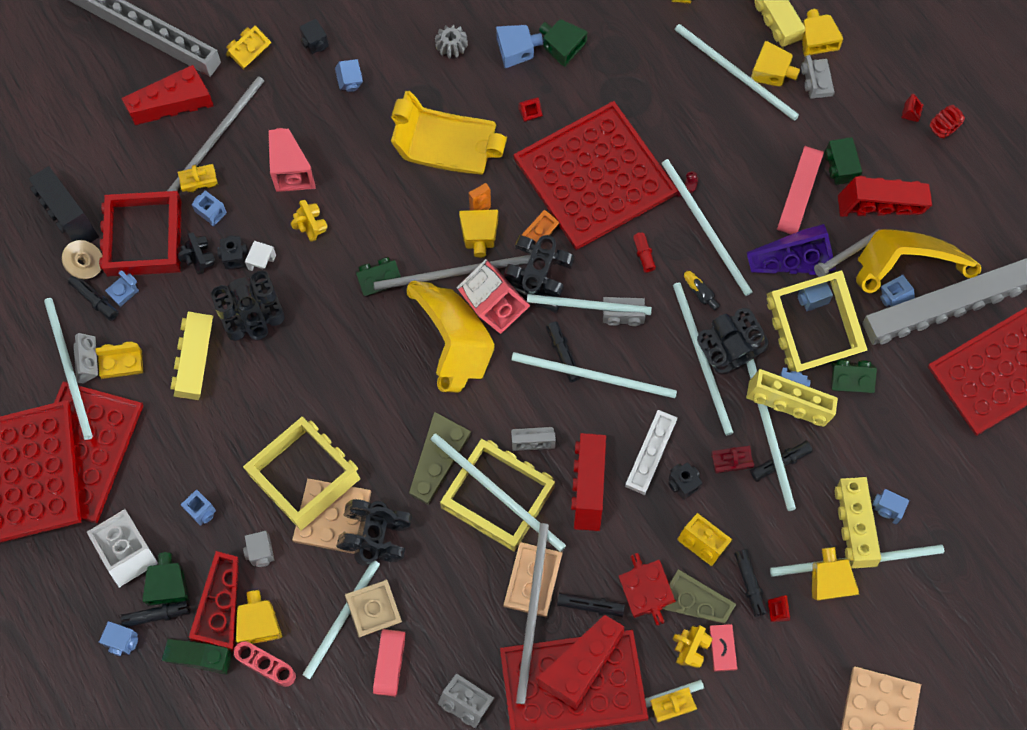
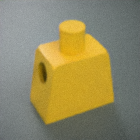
(820, 34)
(774, 66)
(479, 230)
(832, 577)
(256, 620)

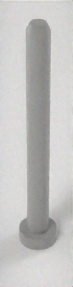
(821, 269)

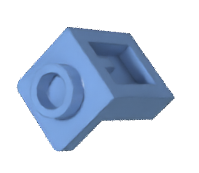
(123, 288)

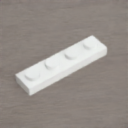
(651, 452)

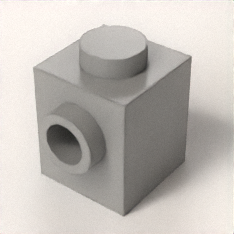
(258, 549)

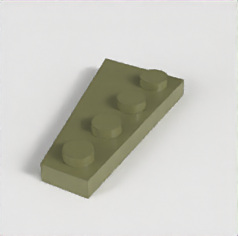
(434, 462)

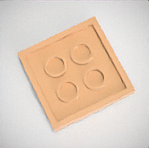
(331, 523)
(880, 702)

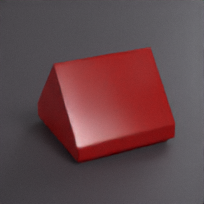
(530, 109)
(912, 109)
(779, 609)

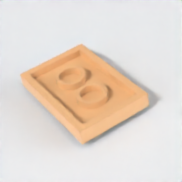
(521, 579)

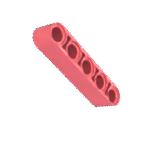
(800, 190)

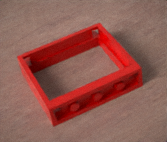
(142, 267)

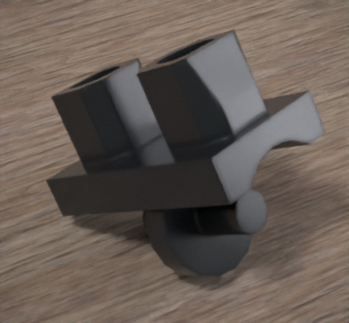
(192, 253)

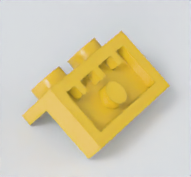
(248, 47)
(119, 360)
(704, 539)

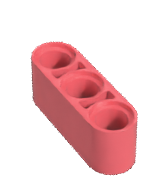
(257, 656)
(389, 662)

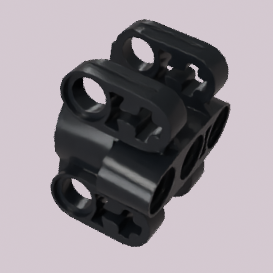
(526, 276)
(247, 303)
(732, 340)
(365, 513)

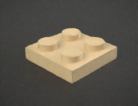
(373, 608)

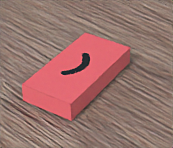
(723, 648)

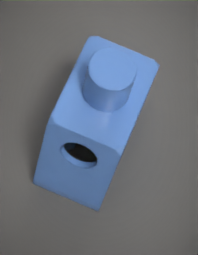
(516, 44)

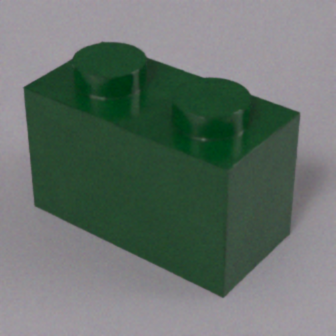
(842, 160)

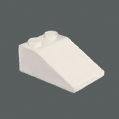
(121, 548)

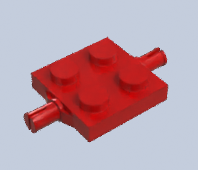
(647, 589)

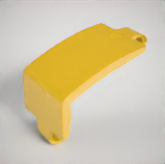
(443, 138)
(888, 245)
(465, 337)

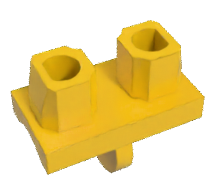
(197, 178)
(305, 220)
(688, 643)
(673, 704)

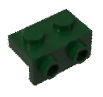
(384, 270)
(853, 376)

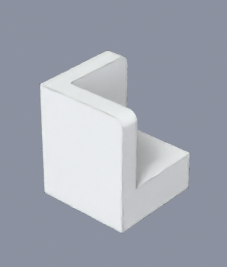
(260, 255)

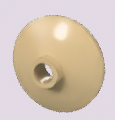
(82, 251)

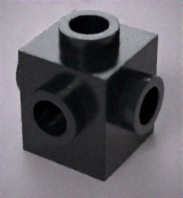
(232, 252)
(684, 480)

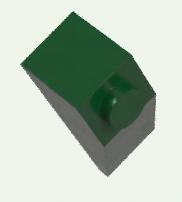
(197, 655)

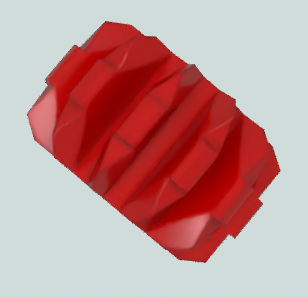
(947, 121)

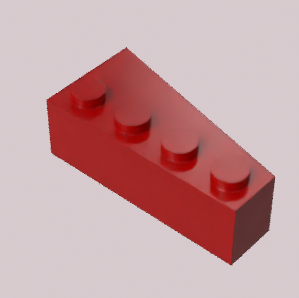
(168, 97)
(884, 197)
(589, 481)
(217, 608)
(579, 665)

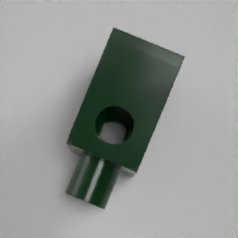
(563, 40)
(165, 582)

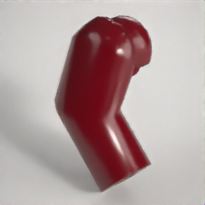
(690, 182)

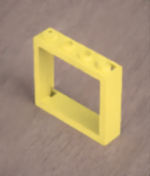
(846, 310)
(323, 499)
(482, 524)

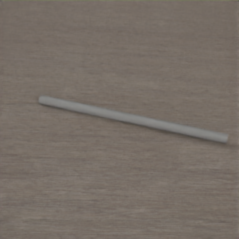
(220, 129)
(447, 273)
(532, 614)

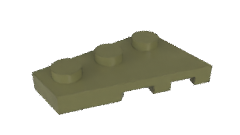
(698, 600)

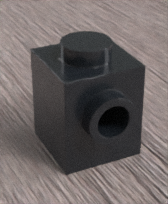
(313, 36)

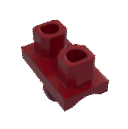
(732, 459)

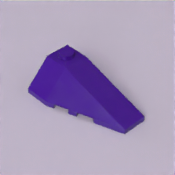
(793, 253)

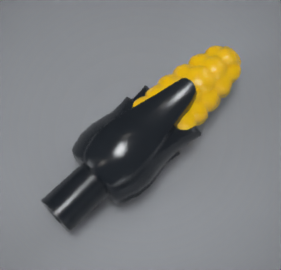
(701, 290)

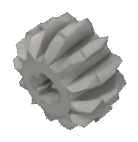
(451, 41)

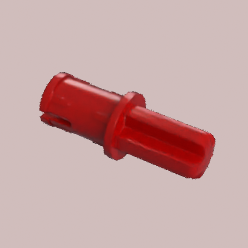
(644, 252)

